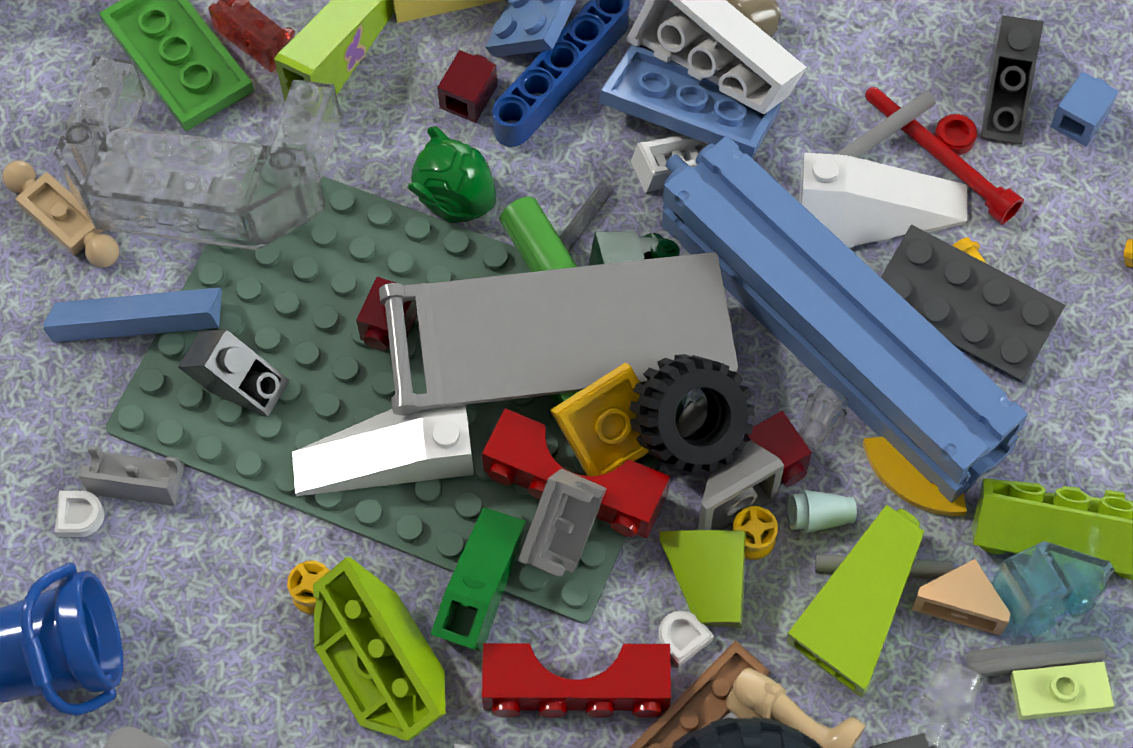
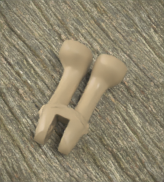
(764, 698)

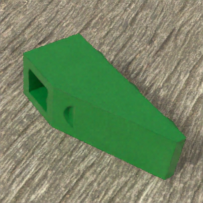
(479, 580)

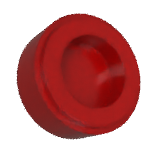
(957, 133)

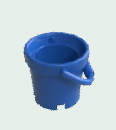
(61, 642)

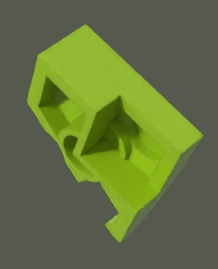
(709, 573)

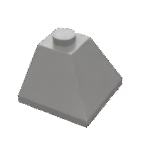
(745, 482)

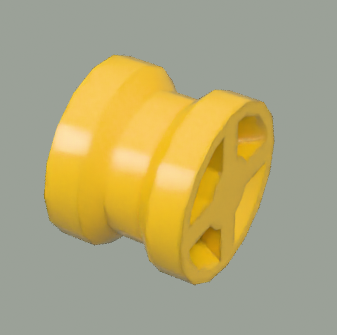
(757, 522)
(301, 581)

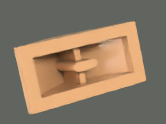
(965, 599)

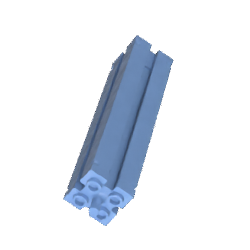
(841, 318)

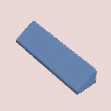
(134, 315)

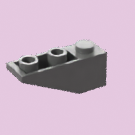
(1010, 78)

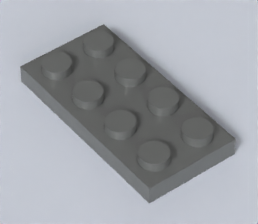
(973, 302)

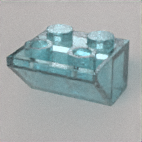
(1048, 584)

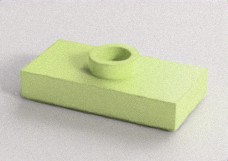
(1061, 691)

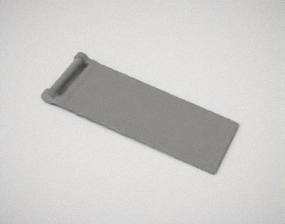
(555, 328)

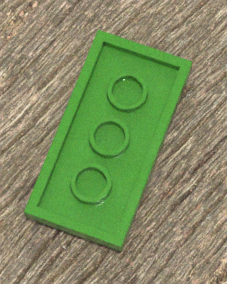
(178, 57)

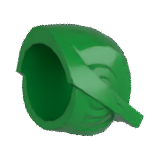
(452, 179)

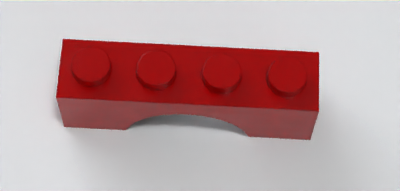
(521, 456)
(518, 681)

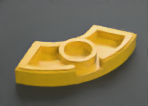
(907, 481)

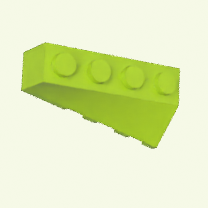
(1022, 514)

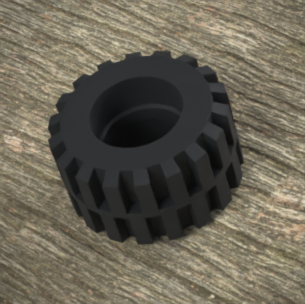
(724, 421)

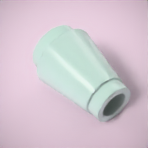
(818, 511)

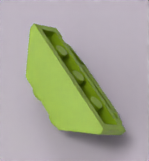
(376, 653)

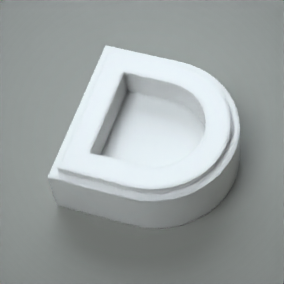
(78, 514)
(684, 635)

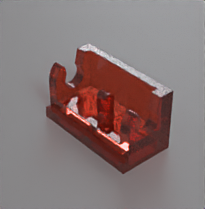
(250, 30)

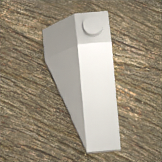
(877, 201)
(387, 452)

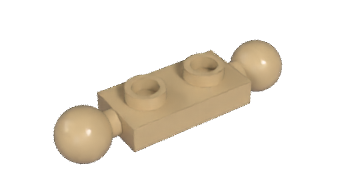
(59, 213)

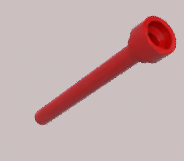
(1001, 202)

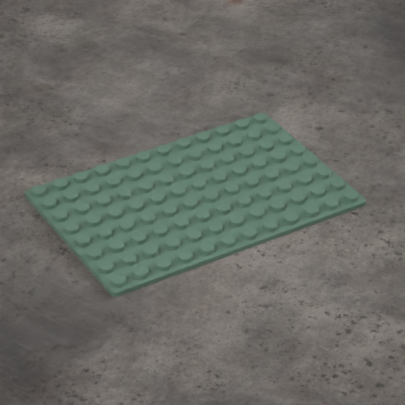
(299, 314)

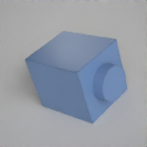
(1084, 108)

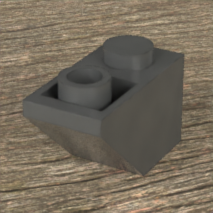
(233, 371)

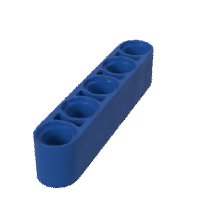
(554, 82)

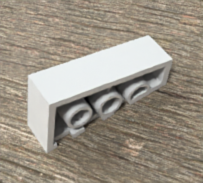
(720, 46)

